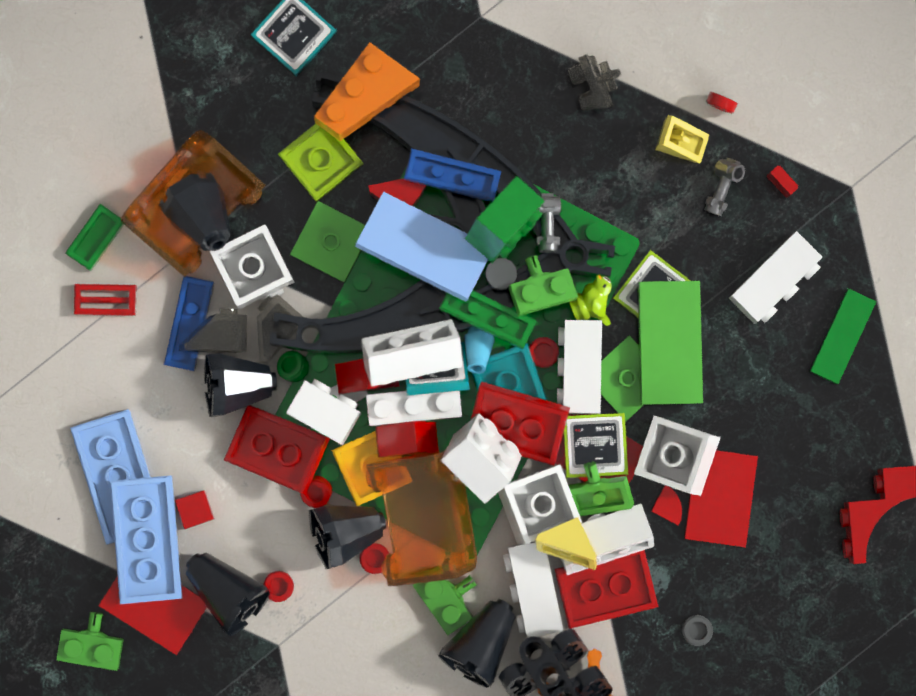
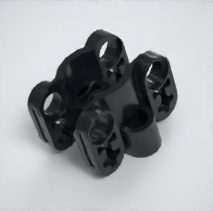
(565, 651)

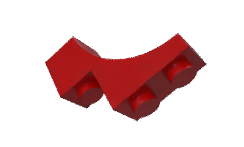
(861, 516)

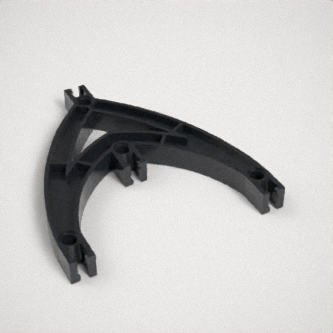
(432, 132)

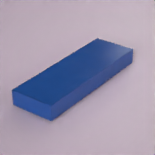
(452, 175)
(189, 314)

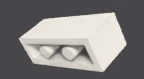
(776, 278)
(411, 352)
(580, 366)
(400, 407)
(615, 536)
(533, 590)

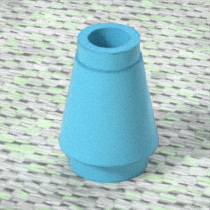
(478, 349)

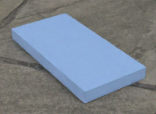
(422, 246)
(108, 453)
(146, 539)

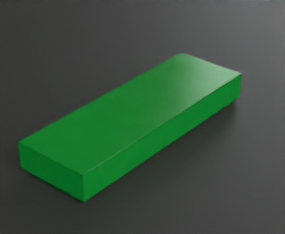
(490, 317)
(842, 336)

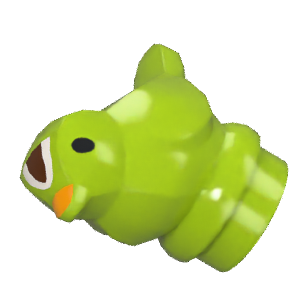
(593, 300)

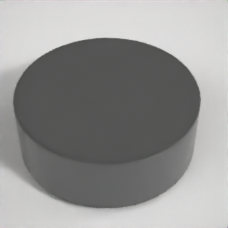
(501, 274)
(697, 630)

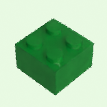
(506, 220)

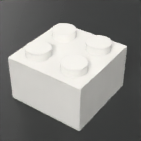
(252, 267)
(324, 412)
(677, 455)
(482, 458)
(538, 503)

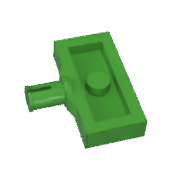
(542, 289)
(601, 494)
(447, 602)
(90, 646)

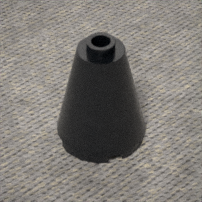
(226, 591)
(481, 643)

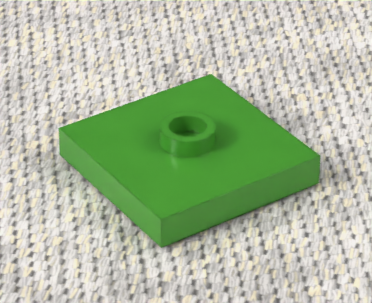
(329, 242)
(622, 378)

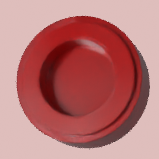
(721, 102)
(544, 352)
(318, 492)
(373, 557)
(279, 585)

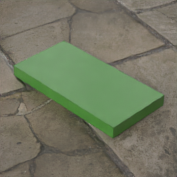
(670, 342)

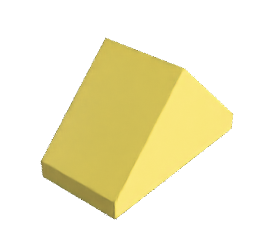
(682, 140)
(568, 543)

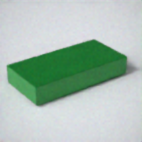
(95, 237)

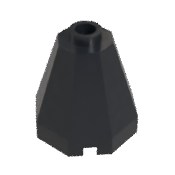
(198, 211)
(235, 383)
(344, 531)

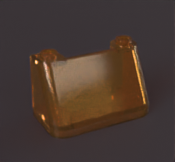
(196, 156)
(425, 519)

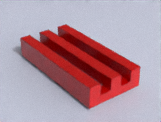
(131, 300)

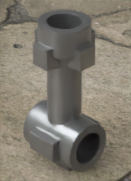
(728, 171)
(552, 206)

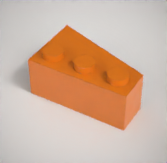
(364, 91)

